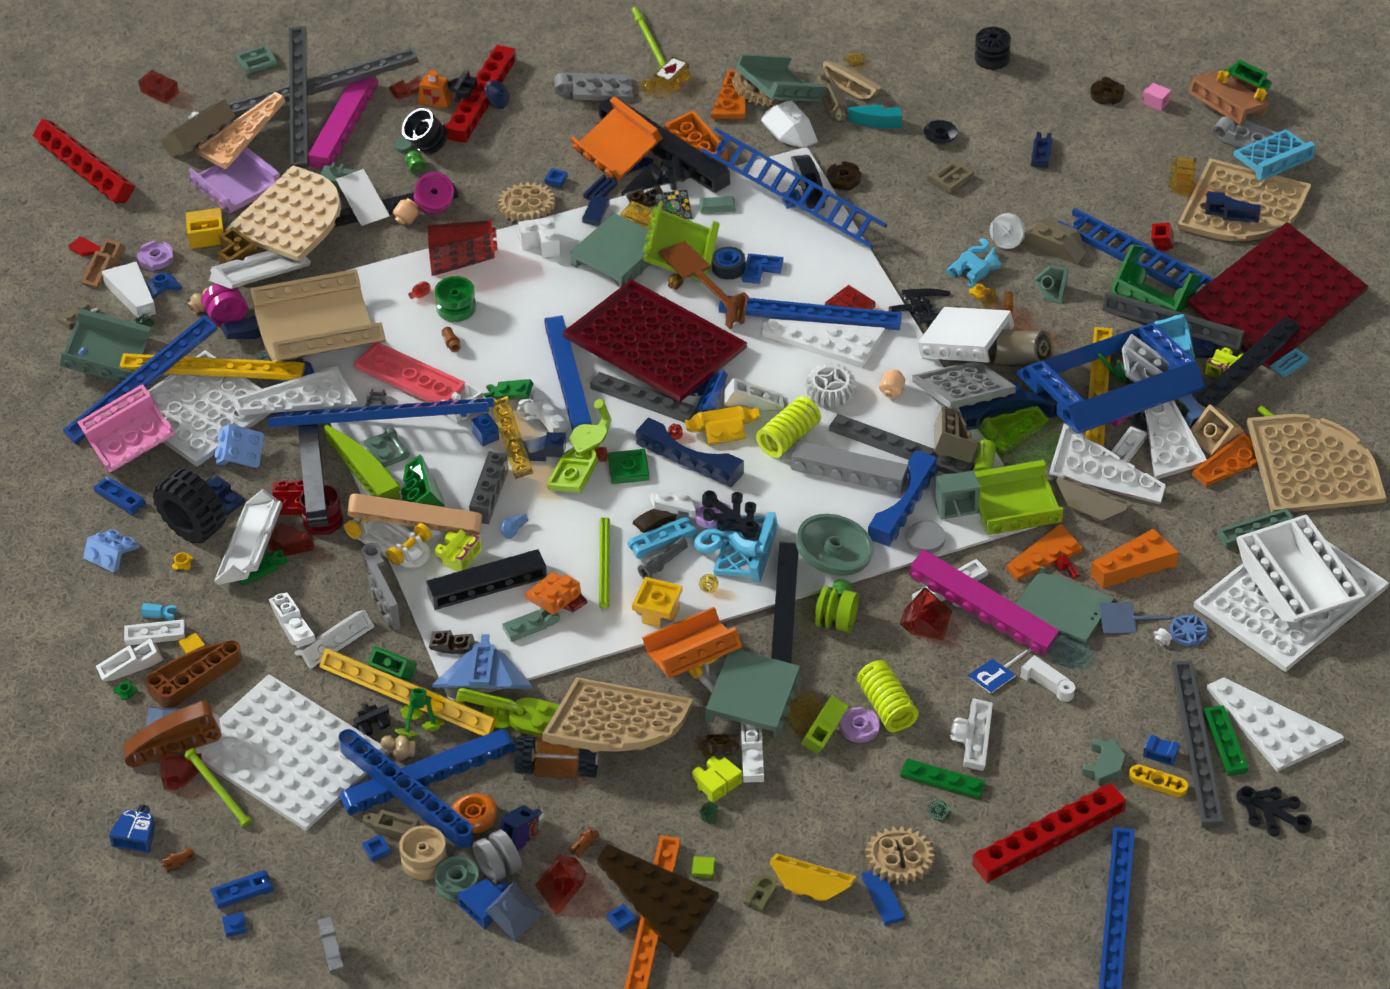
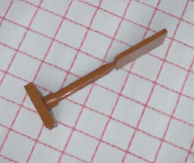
(689, 263)

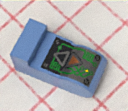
(1189, 409)

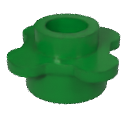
(125, 694)

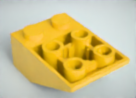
(204, 228)

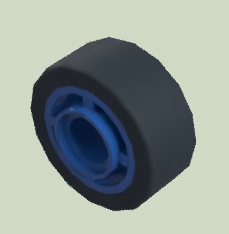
(728, 262)

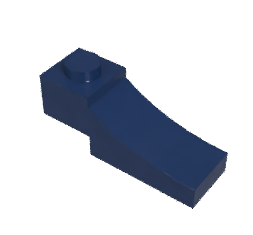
(1232, 210)
(241, 329)
(550, 445)

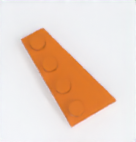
(729, 103)
(1228, 461)
(1044, 553)

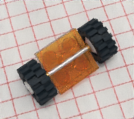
(553, 760)

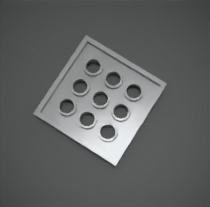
(963, 384)

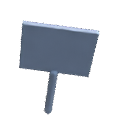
(1120, 618)

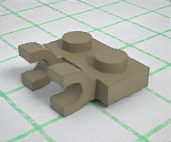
(69, 318)

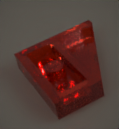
(851, 298)

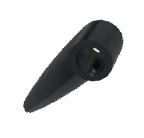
(647, 178)

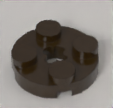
(1107, 84)
(836, 176)
(718, 744)

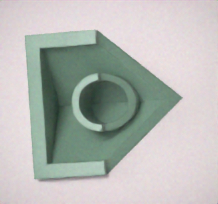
(1052, 283)

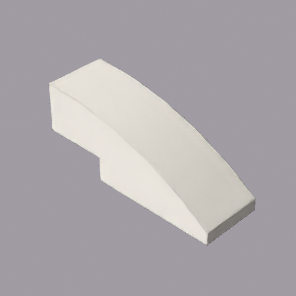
(130, 661)

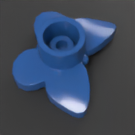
(162, 282)

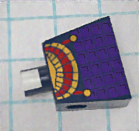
(521, 825)

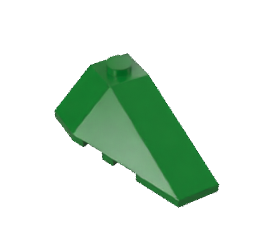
(420, 484)

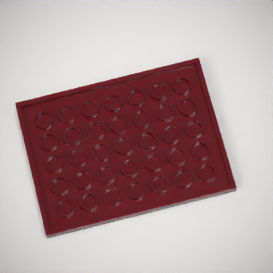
(1278, 280)
(655, 340)

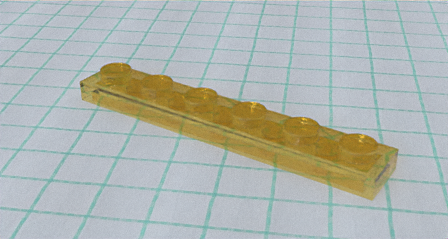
(511, 438)

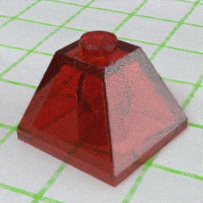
(926, 616)
(561, 882)

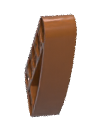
(192, 672)
(174, 734)

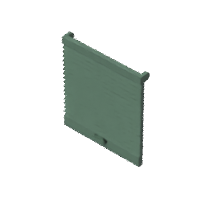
(1064, 604)

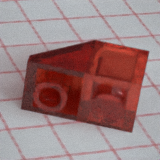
(290, 540)

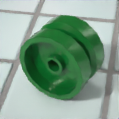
(455, 298)

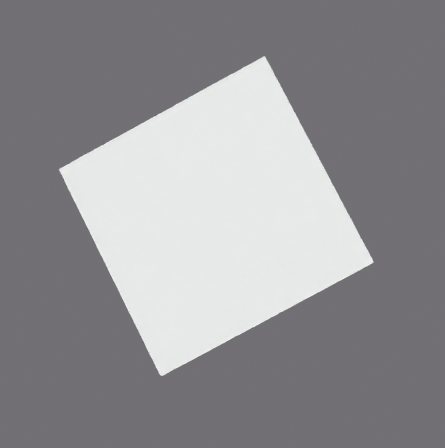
(510, 343)

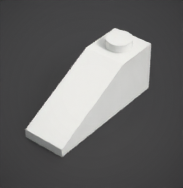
(751, 396)

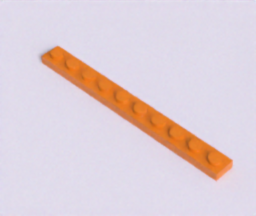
(646, 940)

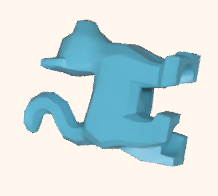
(975, 266)

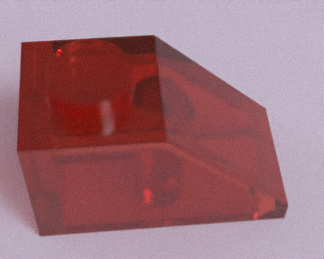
(177, 771)

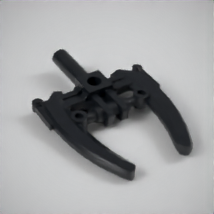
(918, 305)

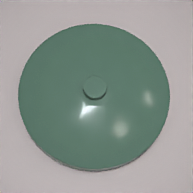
(834, 544)

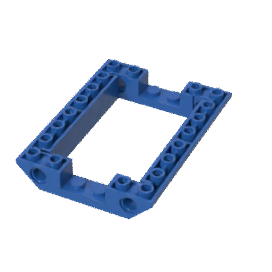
(1082, 415)

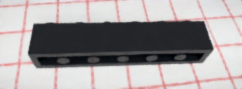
(486, 579)

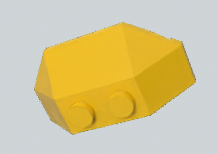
(810, 878)

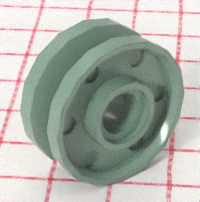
(455, 868)

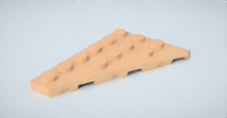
(232, 140)

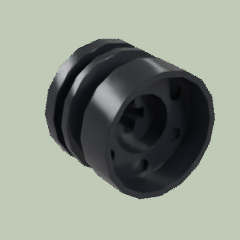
(992, 48)
(425, 131)

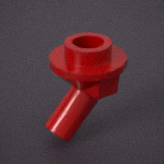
(1063, 563)

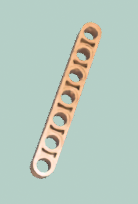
(412, 513)

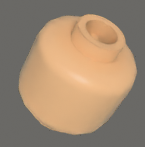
(406, 212)
(892, 383)

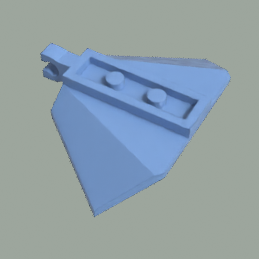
(483, 669)

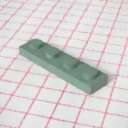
(1230, 533)

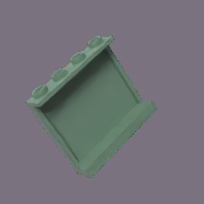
(777, 80)
(614, 249)
(105, 342)
(754, 691)

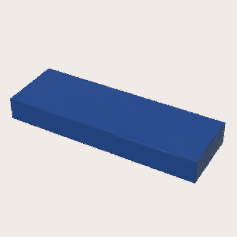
(883, 898)

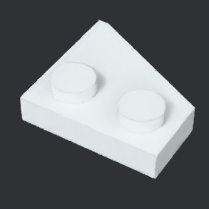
(673, 502)

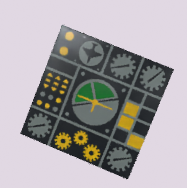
(675, 203)

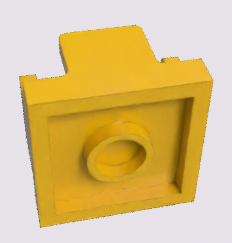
(657, 601)

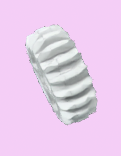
(830, 385)

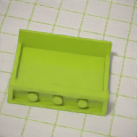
(670, 230)
(1016, 498)

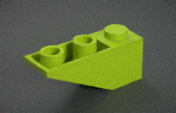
(824, 725)

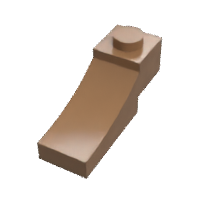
(105, 259)

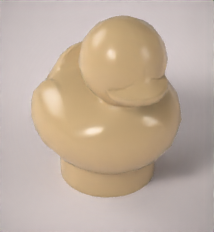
(195, 304)
(402, 746)

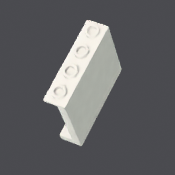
(964, 333)

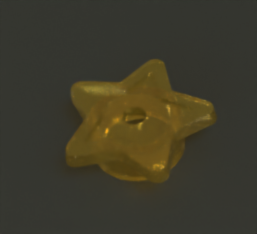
(850, 59)
(987, 292)

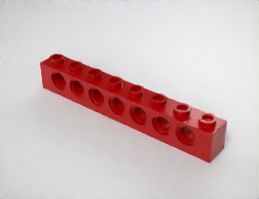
(471, 111)
(84, 161)
(1048, 832)

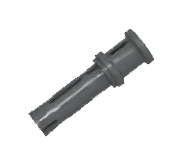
(657, 562)

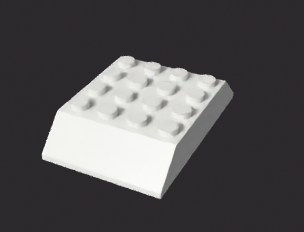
(1297, 569)

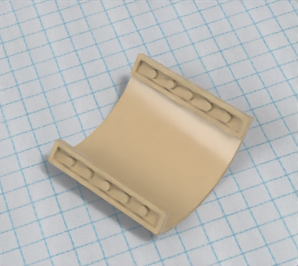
(314, 316)

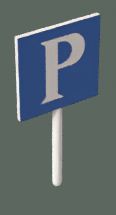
(993, 674)

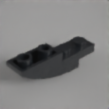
(806, 167)

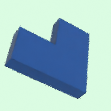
(757, 264)

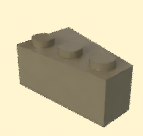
(952, 436)

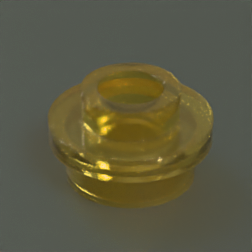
(648, 85)
(710, 579)

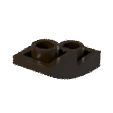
(646, 199)
(652, 519)
(448, 643)

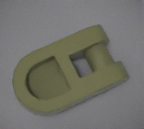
(765, 887)

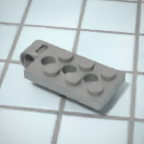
(571, 81)
(1227, 132)
(379, 589)

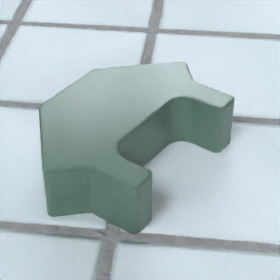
(1109, 763)

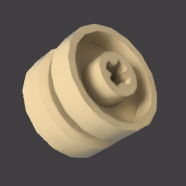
(422, 851)

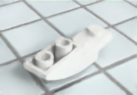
(291, 620)
(752, 753)

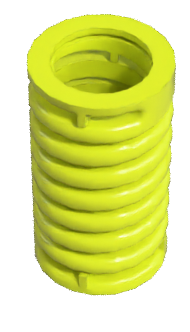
(788, 426)
(887, 696)

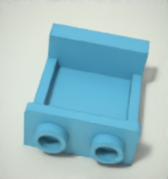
(1178, 330)

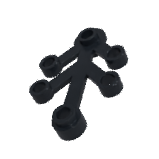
(748, 527)
(1272, 808)

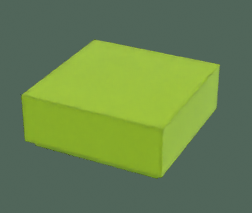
(703, 867)

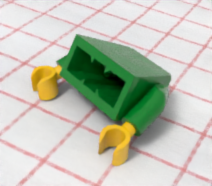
(1249, 77)

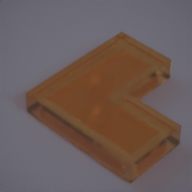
(1008, 302)

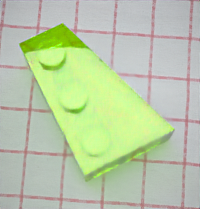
(1013, 429)

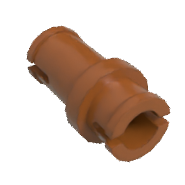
(451, 340)
(586, 839)
(175, 860)

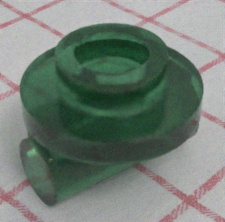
(147, 321)
(938, 810)
(709, 813)

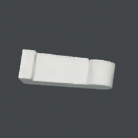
(1049, 678)

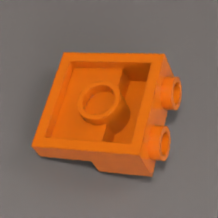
(554, 592)

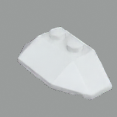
(789, 125)
(1141, 360)

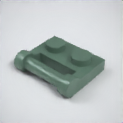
(256, 56)
(381, 451)

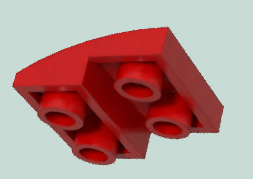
(289, 495)

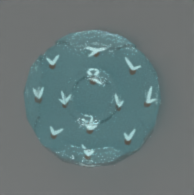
(1069, 652)

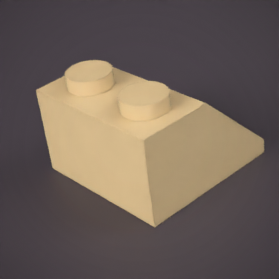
(1215, 430)

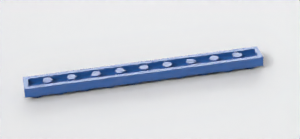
(820, 313)
(150, 370)
(1116, 909)

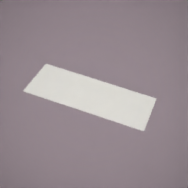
(362, 197)

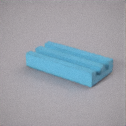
(1294, 362)

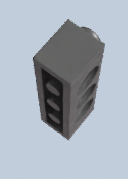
(489, 485)

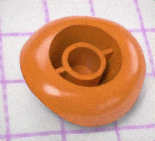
(478, 810)

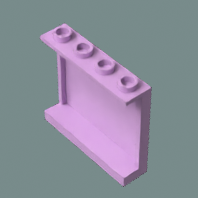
(238, 184)

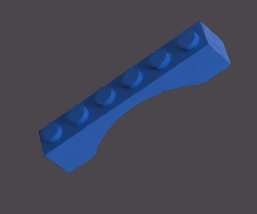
(887, 523)

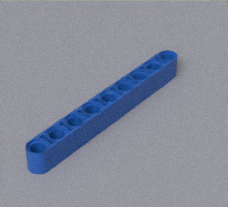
(567, 372)
(433, 769)
(406, 788)

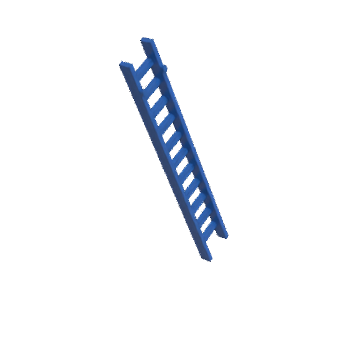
(722, 146)
(1157, 255)
(381, 412)

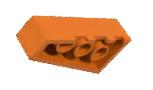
(696, 133)
(1134, 559)

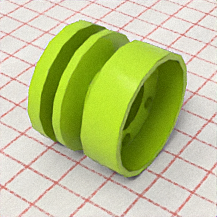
(832, 608)

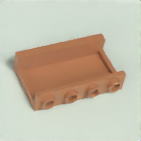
(1227, 98)

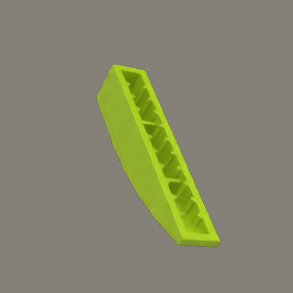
(363, 465)

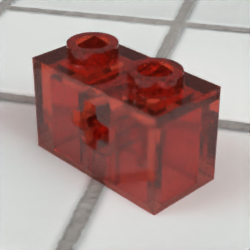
(158, 86)

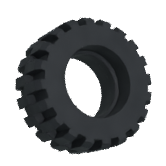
(189, 506)

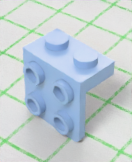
(239, 446)
(107, 548)

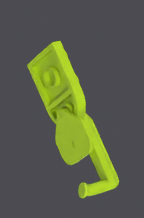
(580, 461)
(525, 715)

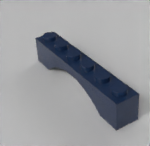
(977, 413)
(720, 467)

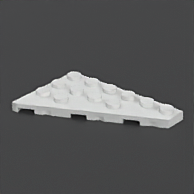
(1273, 729)

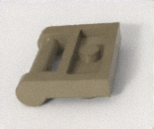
(954, 179)

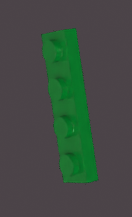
(1225, 740)
(943, 779)

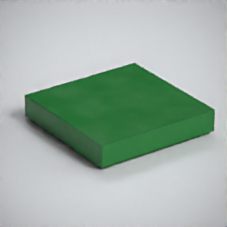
(628, 466)

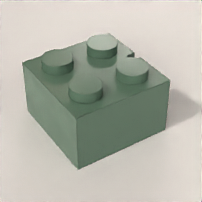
(959, 487)

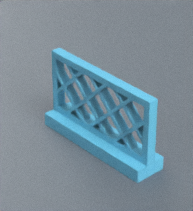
(1280, 161)
(757, 565)

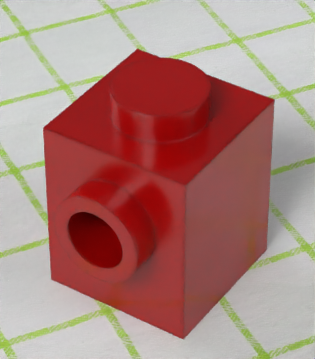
(1162, 236)

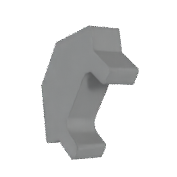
(330, 945)

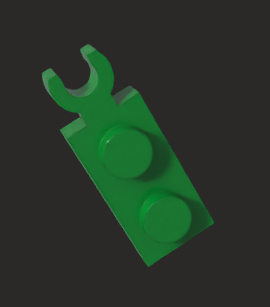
(513, 389)
(267, 565)

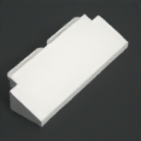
(254, 269)
(249, 538)

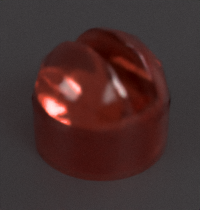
(678, 431)
(602, 454)

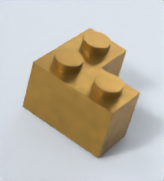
(235, 246)

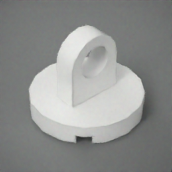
(1007, 231)

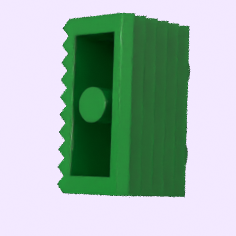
(392, 663)

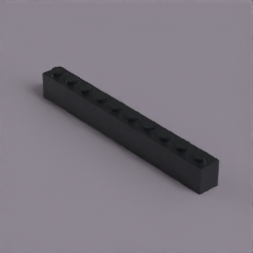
(700, 167)

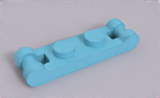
(662, 536)

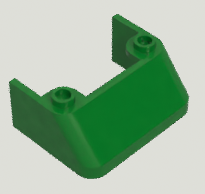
(1131, 284)

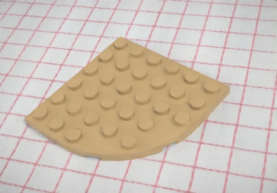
(1279, 200)
(292, 214)
(1313, 464)
(615, 717)

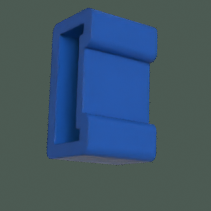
(1161, 750)

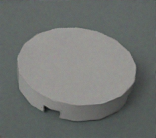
(926, 536)

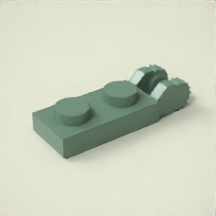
(529, 624)

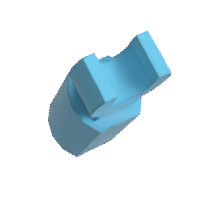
(158, 611)

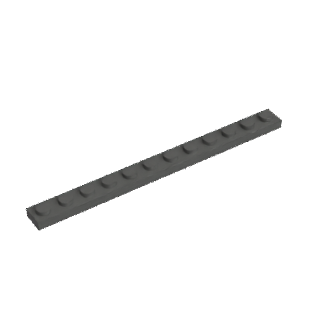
(335, 79)

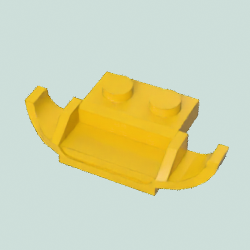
(723, 424)

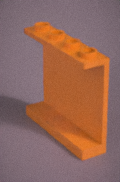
(618, 140)
(690, 643)

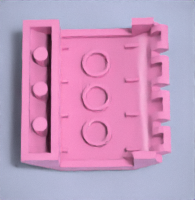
(126, 428)

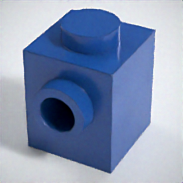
(485, 429)

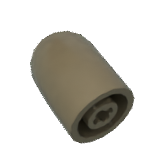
(1021, 347)

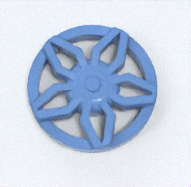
(1188, 630)

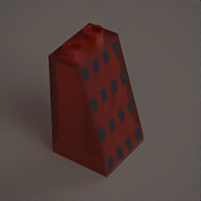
(460, 245)

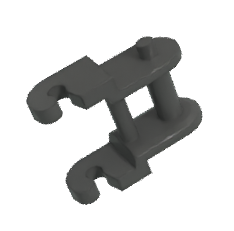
(370, 398)

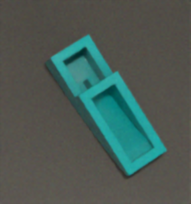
(875, 116)

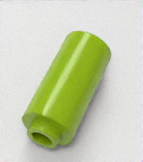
(984, 455)

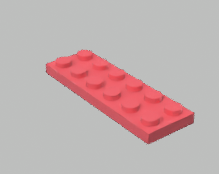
(408, 374)

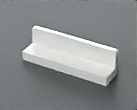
(336, 637)

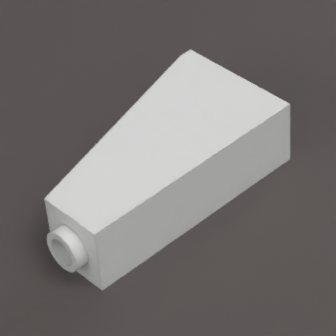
(130, 288)

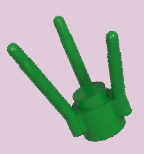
(1119, 370)

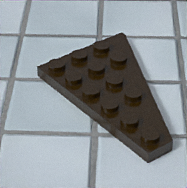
(667, 901)

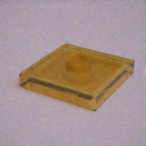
(804, 713)

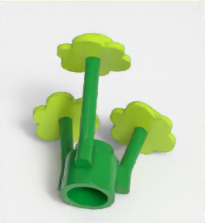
(412, 712)

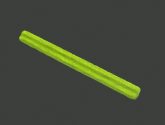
(604, 563)

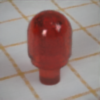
(420, 290)

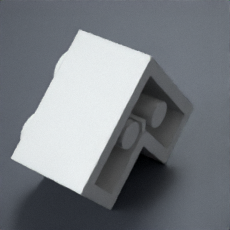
(540, 234)

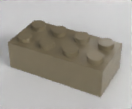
(198, 128)

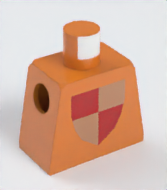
(434, 91)

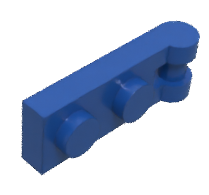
(712, 392)
(119, 495)
(242, 889)

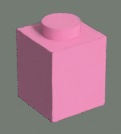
(1156, 96)

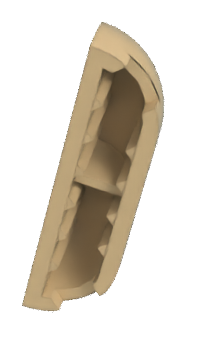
(851, 81)

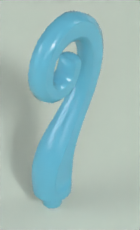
(746, 547)

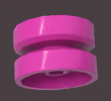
(433, 183)
(224, 304)

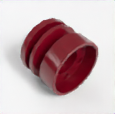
(334, 512)

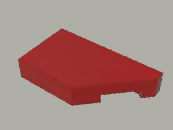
(83, 247)

